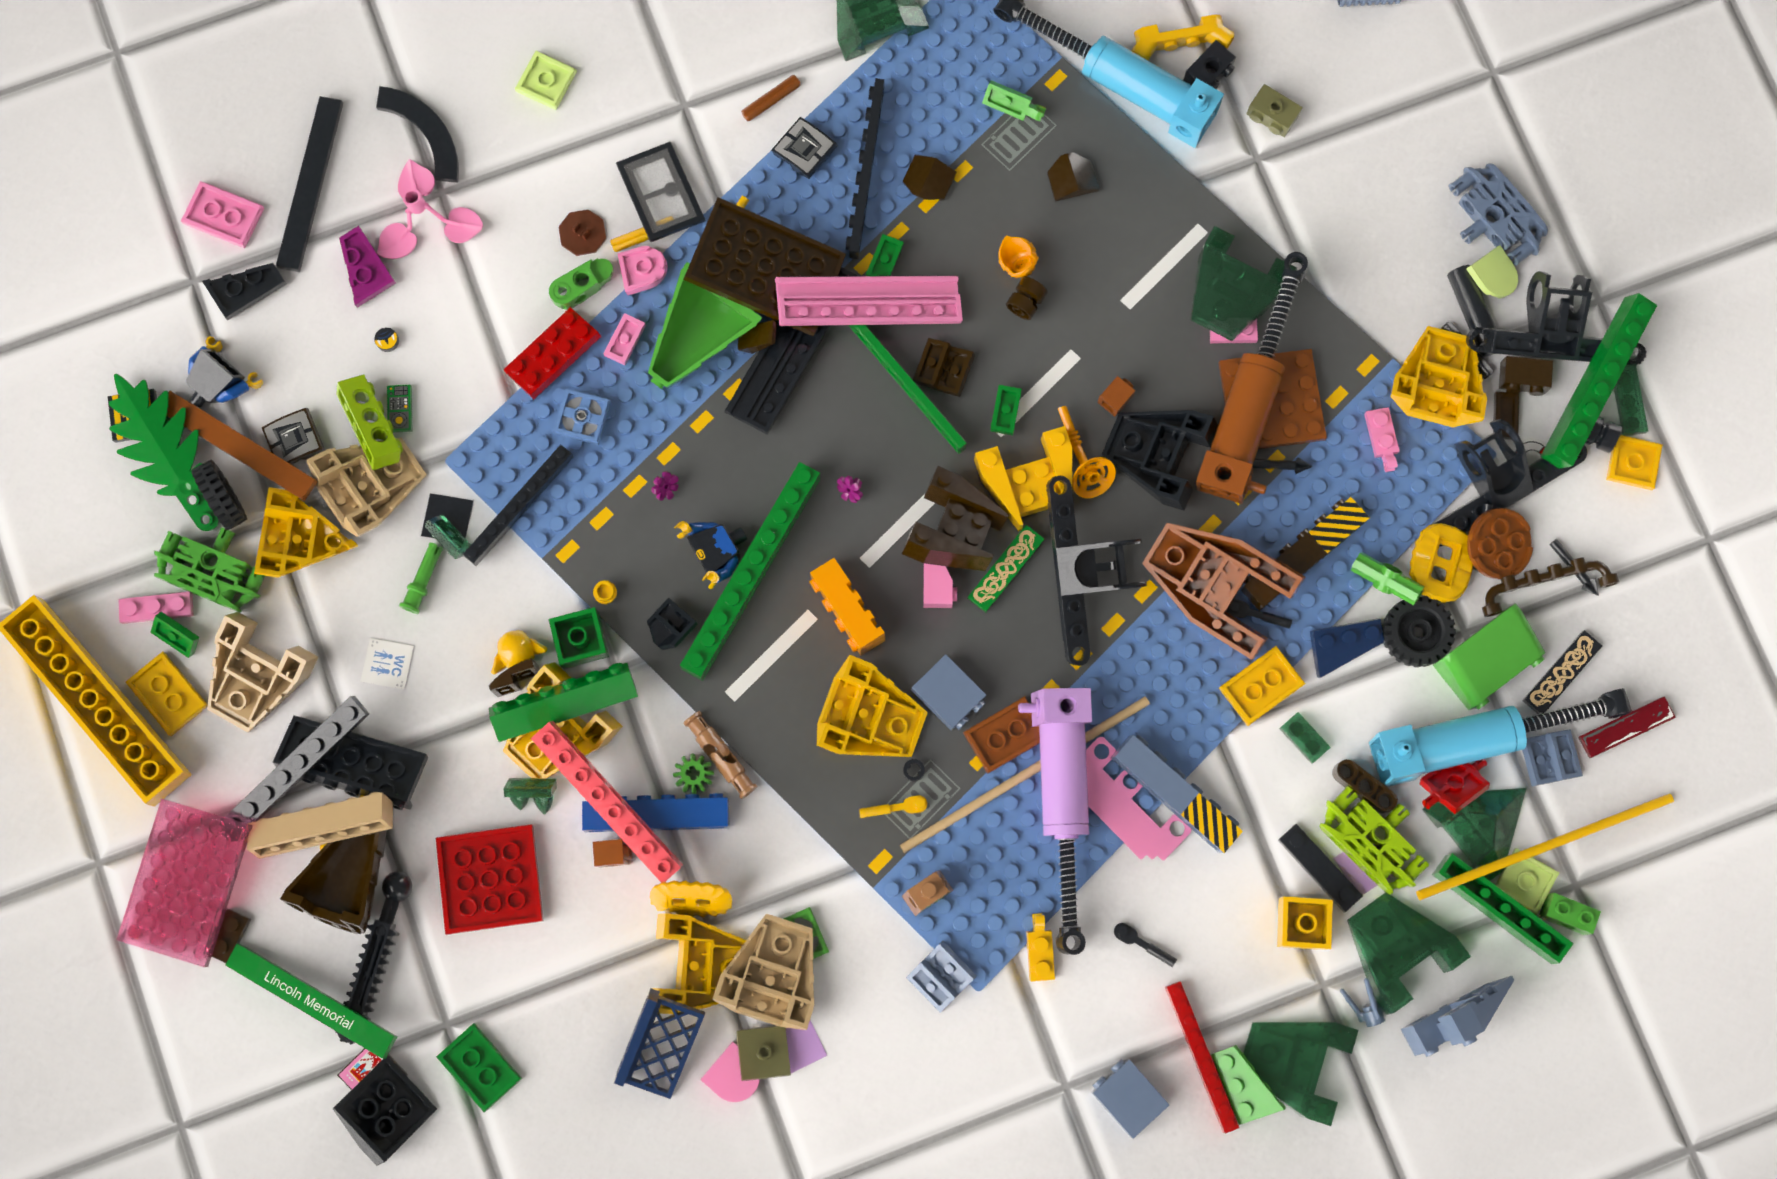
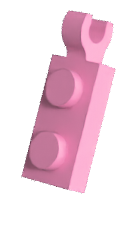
(1382, 437)

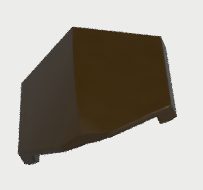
(1072, 177)
(929, 178)

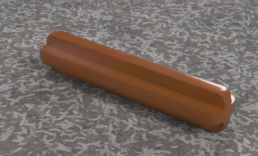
(770, 98)

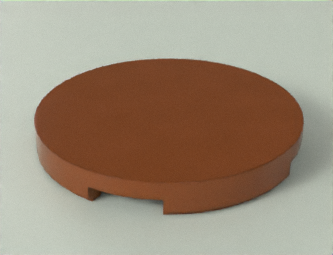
(1500, 543)

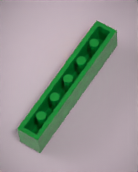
(562, 701)
(1506, 911)

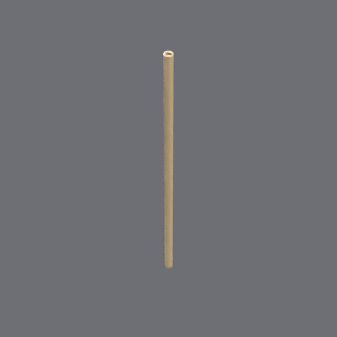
(1016, 779)

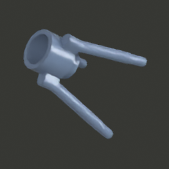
(1372, 1012)

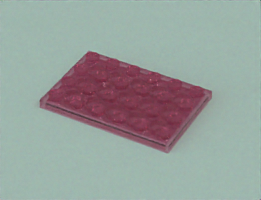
(184, 883)

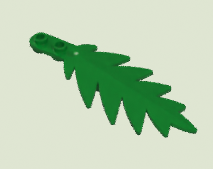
(160, 447)

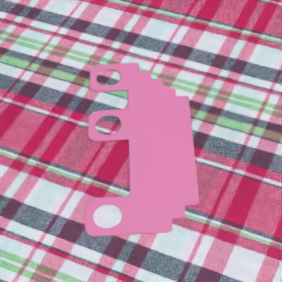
(1114, 806)

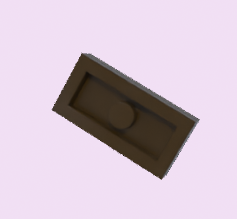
(230, 934)

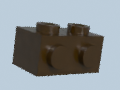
(1525, 375)

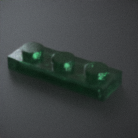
(1630, 402)

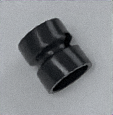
(1604, 435)

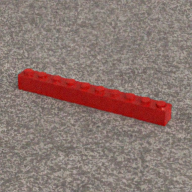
(1202, 1057)

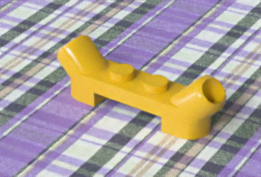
(1209, 29)

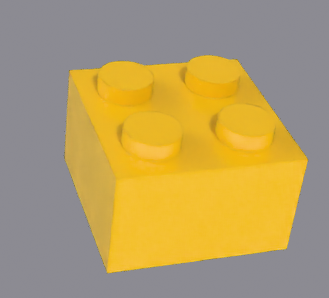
(1304, 923)

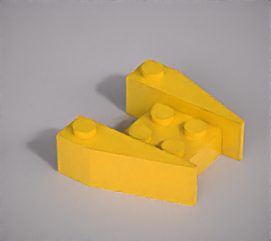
(1023, 488)

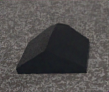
(670, 625)

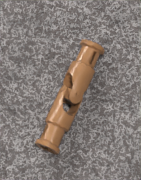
(731, 768)

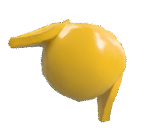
(515, 648)

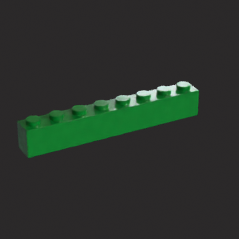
(1598, 381)

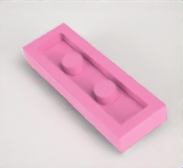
(146, 607)

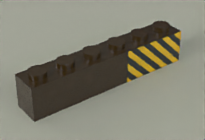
(1310, 547)

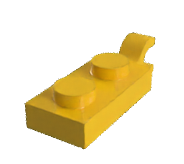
(1040, 950)

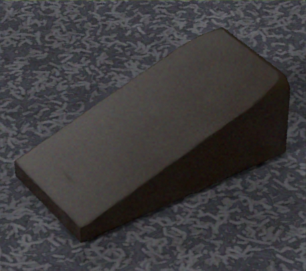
(758, 338)

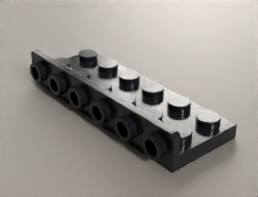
(359, 764)

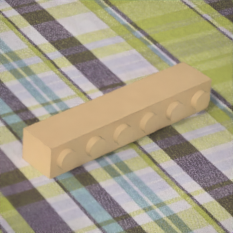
(320, 825)

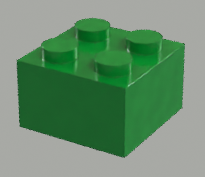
(578, 638)

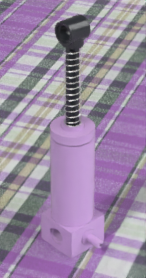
(1064, 788)

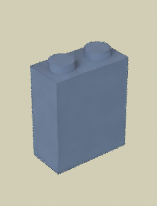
(949, 693)
(1129, 1097)

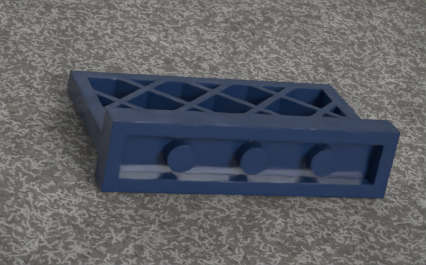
(638, 1043)

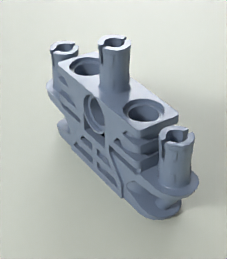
(1503, 202)

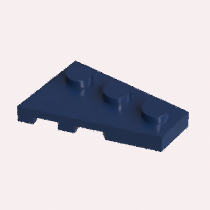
(1344, 643)

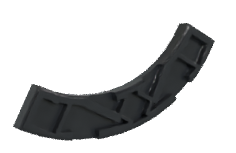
(429, 124)

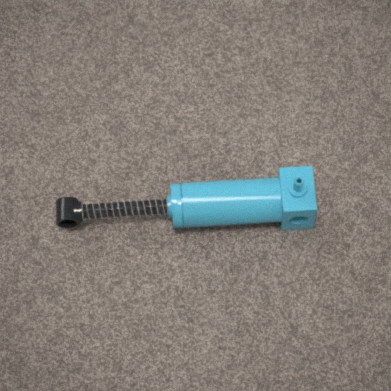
(1182, 105)
(1408, 752)

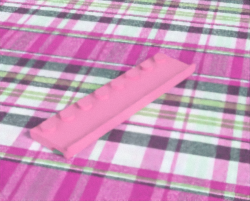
(868, 300)

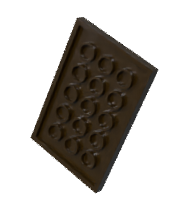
(746, 253)

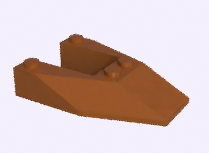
(1206, 573)

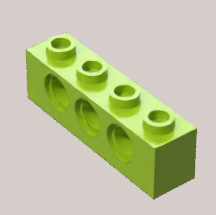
(377, 453)

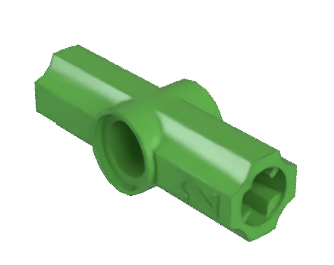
(1387, 578)

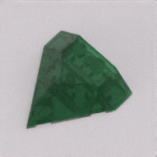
(1482, 827)

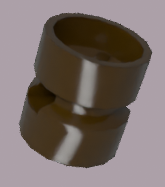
(1025, 299)

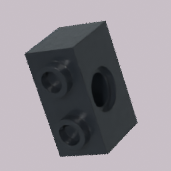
(1214, 57)

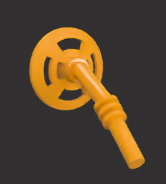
(1089, 471)

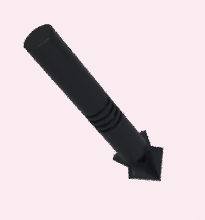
(1297, 465)
(1589, 585)

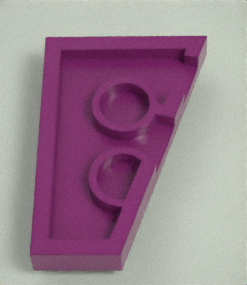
(365, 268)

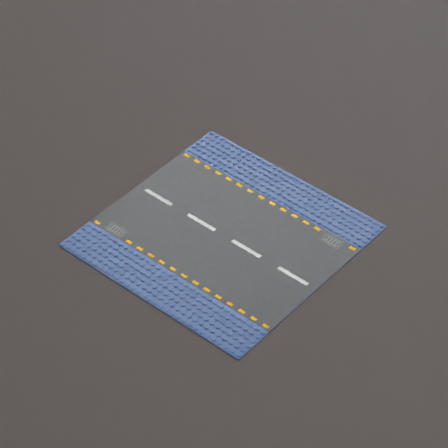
(1115, 306)

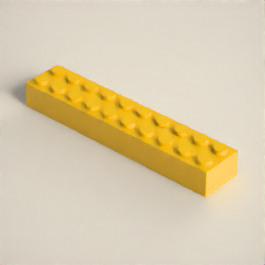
(94, 701)

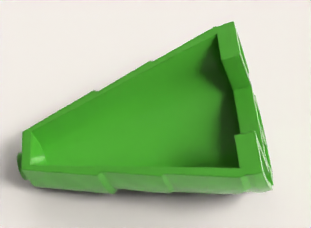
(696, 330)

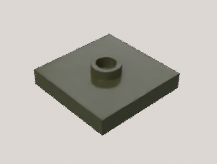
(763, 1053)

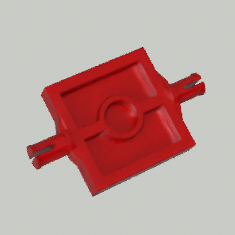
(1455, 785)

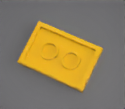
(1261, 685)
(166, 693)

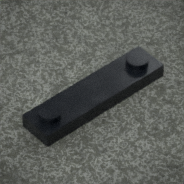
(1320, 868)

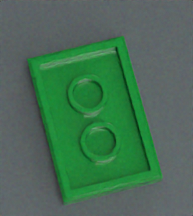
(479, 1067)

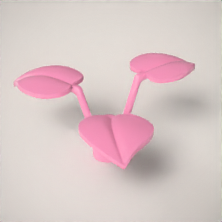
(414, 182)

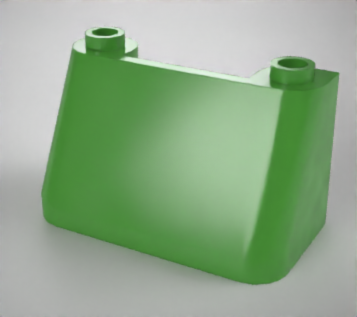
(1491, 658)

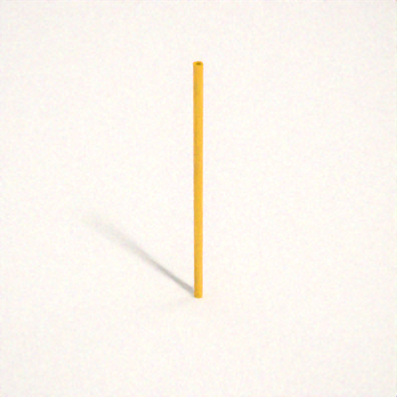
(1544, 847)

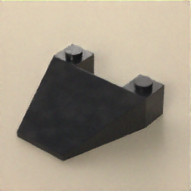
(1152, 446)

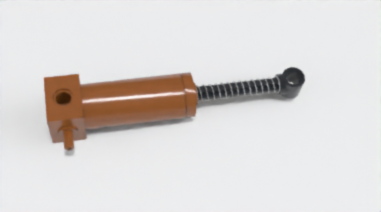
(1249, 404)

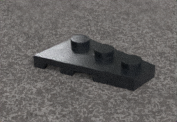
(244, 289)

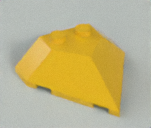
(295, 536)

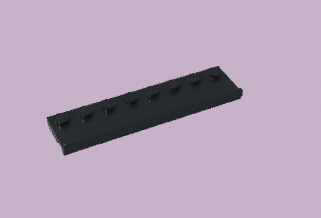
(775, 375)

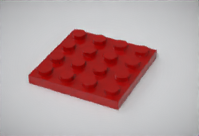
(489, 879)

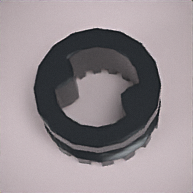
(920, 774)

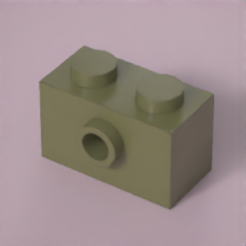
(1274, 111)

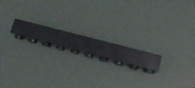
(518, 505)

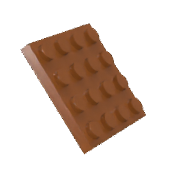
(1297, 405)

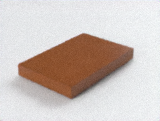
(1003, 736)

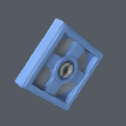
(582, 416)

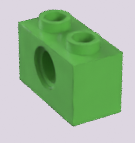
(1569, 914)

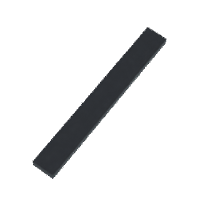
(309, 184)

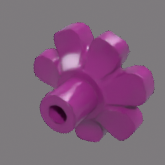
(665, 485)
(850, 488)

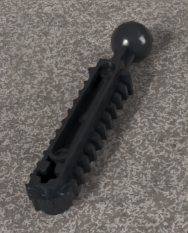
(395, 888)

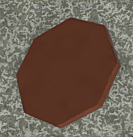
(582, 232)

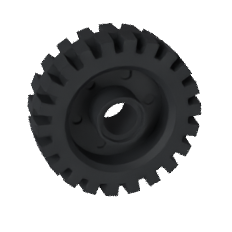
(219, 495)
(1406, 645)

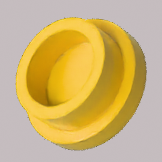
(605, 592)

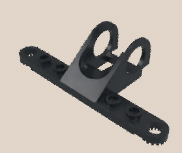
(1549, 336)
(1502, 483)
(1078, 569)

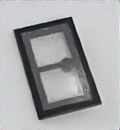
(660, 192)

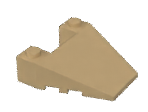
(249, 681)

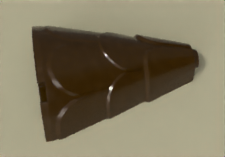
(340, 882)

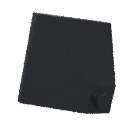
(383, 1111)

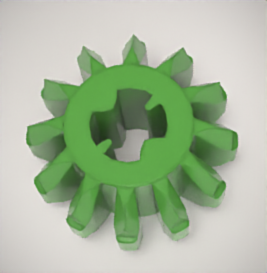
(687, 780)

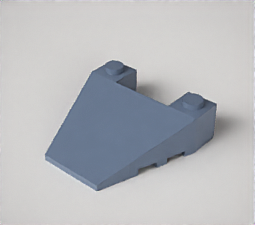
(1458, 1021)

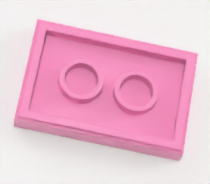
(222, 214)

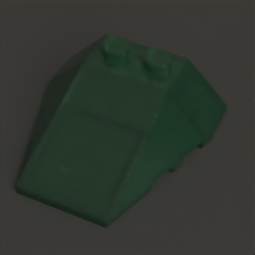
(871, 20)

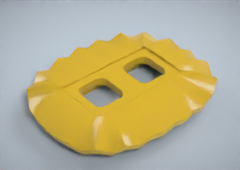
(1425, 557)
(719, 898)

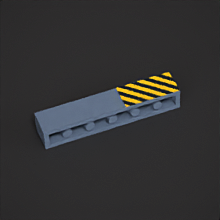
(1177, 794)

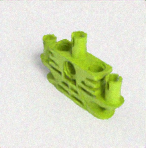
(1374, 862)

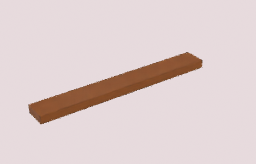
(243, 448)

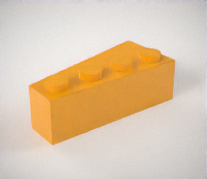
(847, 607)

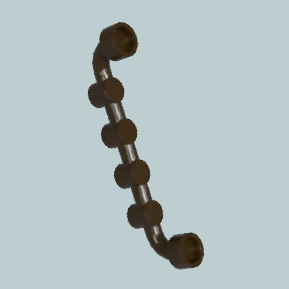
(1555, 572)

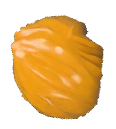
(1017, 256)

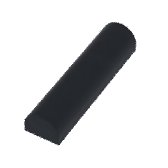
(1471, 302)

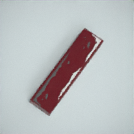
(1626, 727)

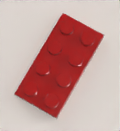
(552, 353)

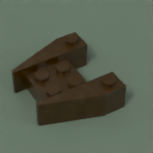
(961, 528)

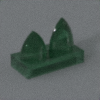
(521, 789)

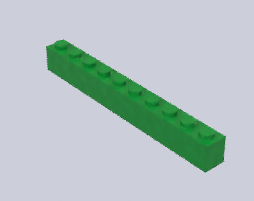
(750, 571)

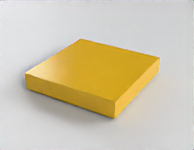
(1634, 462)

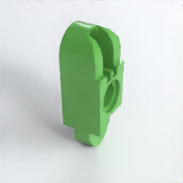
(596, 271)

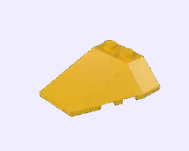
(1441, 380)
(868, 714)

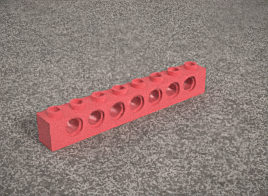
(607, 801)

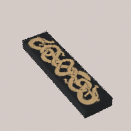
(1562, 673)

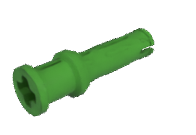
(417, 589)

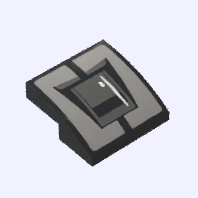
(804, 147)

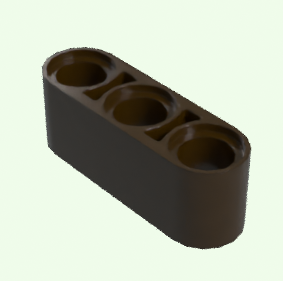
(1376, 787)

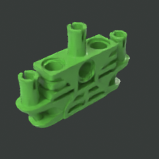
(201, 584)

